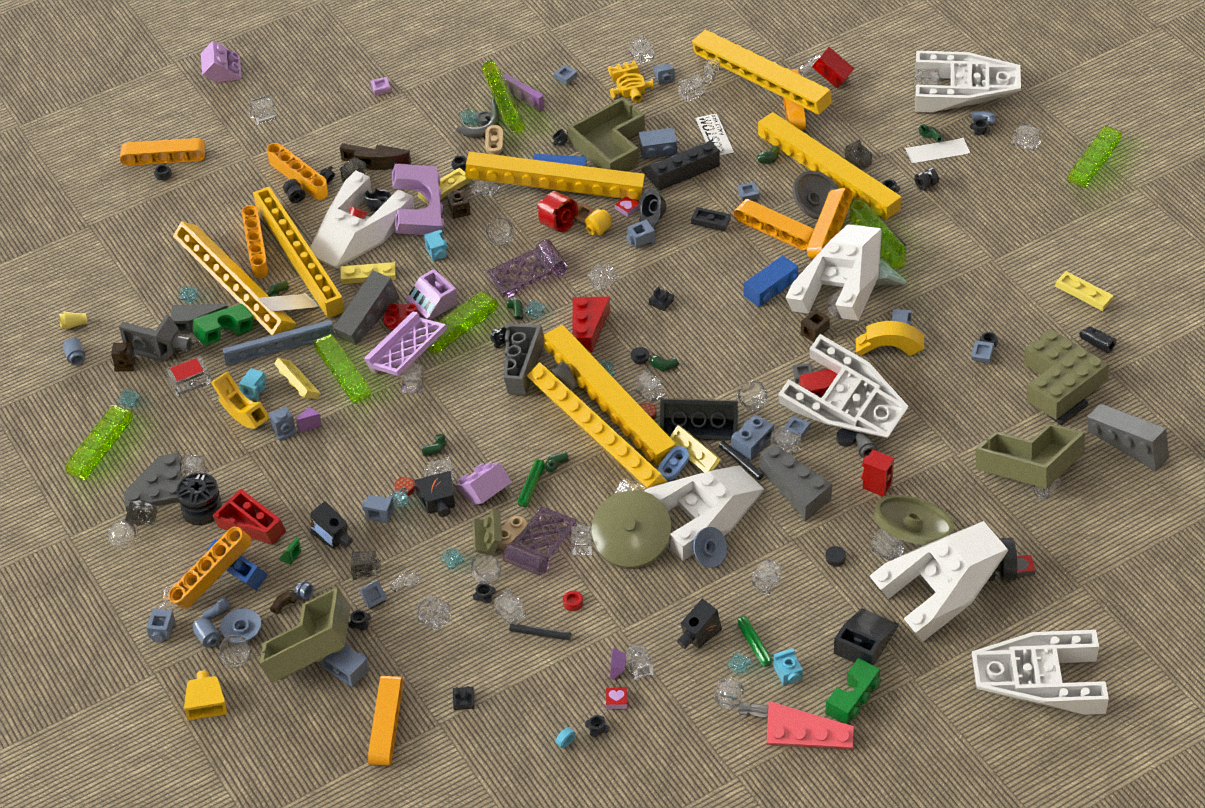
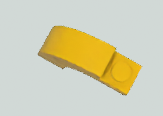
(890, 334)
(237, 405)

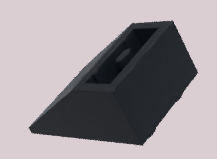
(864, 637)

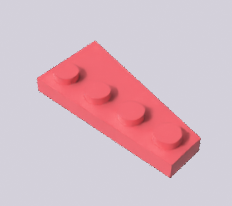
(803, 729)

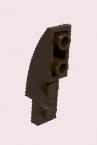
(376, 159)

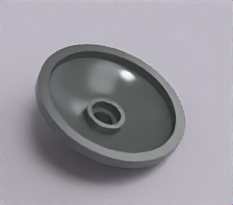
(811, 192)

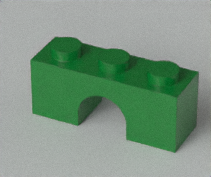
(208, 327)
(846, 704)

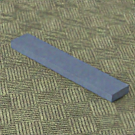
(276, 342)

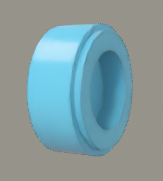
(565, 737)

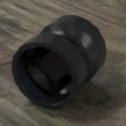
(927, 178)
(294, 191)

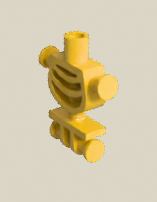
(628, 81)

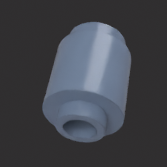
(74, 351)
(206, 632)

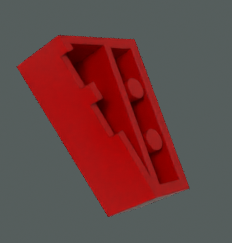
(589, 319)
(250, 517)

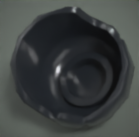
(376, 199)

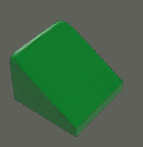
(291, 552)

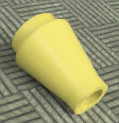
(70, 319)

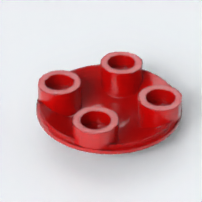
(397, 313)

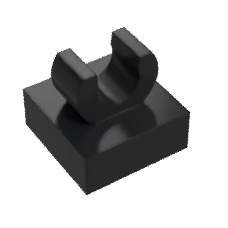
(661, 299)
(463, 698)

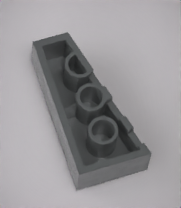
(366, 307)
(522, 354)
(1131, 435)
(795, 481)

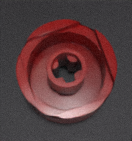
(557, 211)

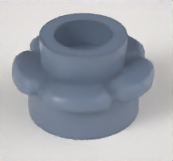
(304, 590)

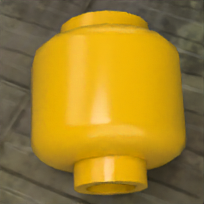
(598, 222)

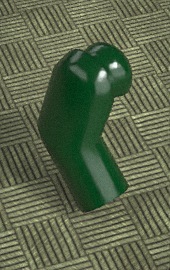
(930, 132)
(769, 156)
(277, 287)
(517, 307)
(663, 364)
(437, 446)
(554, 460)

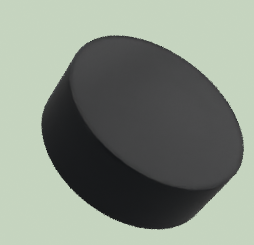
(846, 437)
(835, 556)

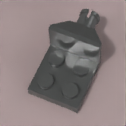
(157, 343)

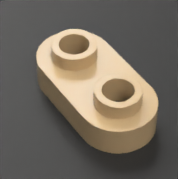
(494, 140)
(512, 530)

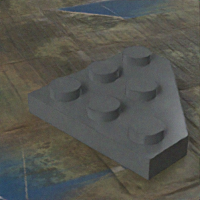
(157, 482)

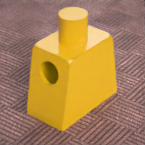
(204, 697)

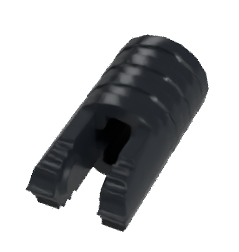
(1098, 339)

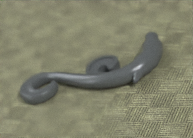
(482, 118)

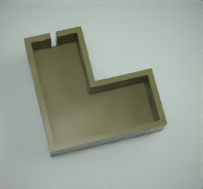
(606, 133)
(1066, 373)
(1033, 460)
(319, 634)

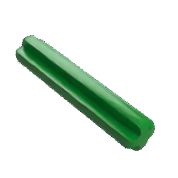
(531, 482)
(754, 641)

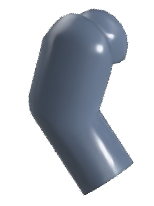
(989, 116)
(219, 608)

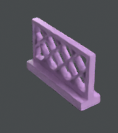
(403, 336)

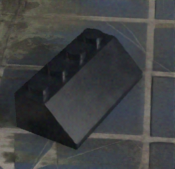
(683, 165)
(700, 417)

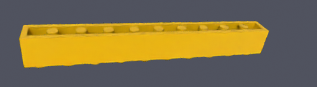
(763, 72)
(819, 158)
(554, 176)
(299, 252)
(231, 277)
(609, 395)
(596, 427)

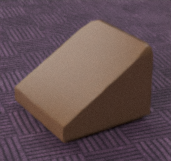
(583, 212)

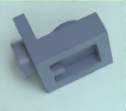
(664, 73)

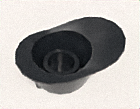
(652, 206)

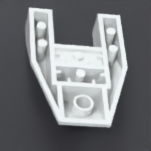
(971, 76)
(347, 236)
(847, 262)
(856, 398)
(710, 500)
(953, 568)
(1030, 670)

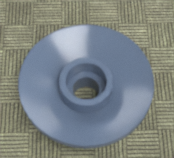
(715, 544)
(241, 619)

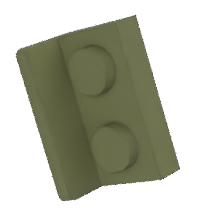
(487, 533)

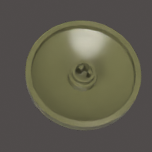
(912, 519)
(631, 529)

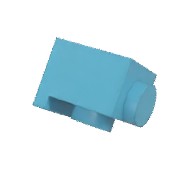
(436, 245)
(253, 384)
(787, 667)

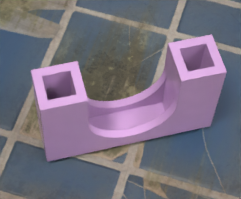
(426, 181)

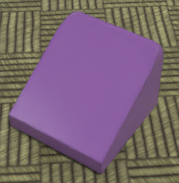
(308, 420)
(617, 663)

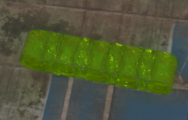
(503, 97)
(1094, 156)
(891, 247)
(464, 319)
(342, 368)
(98, 442)

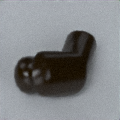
(282, 599)

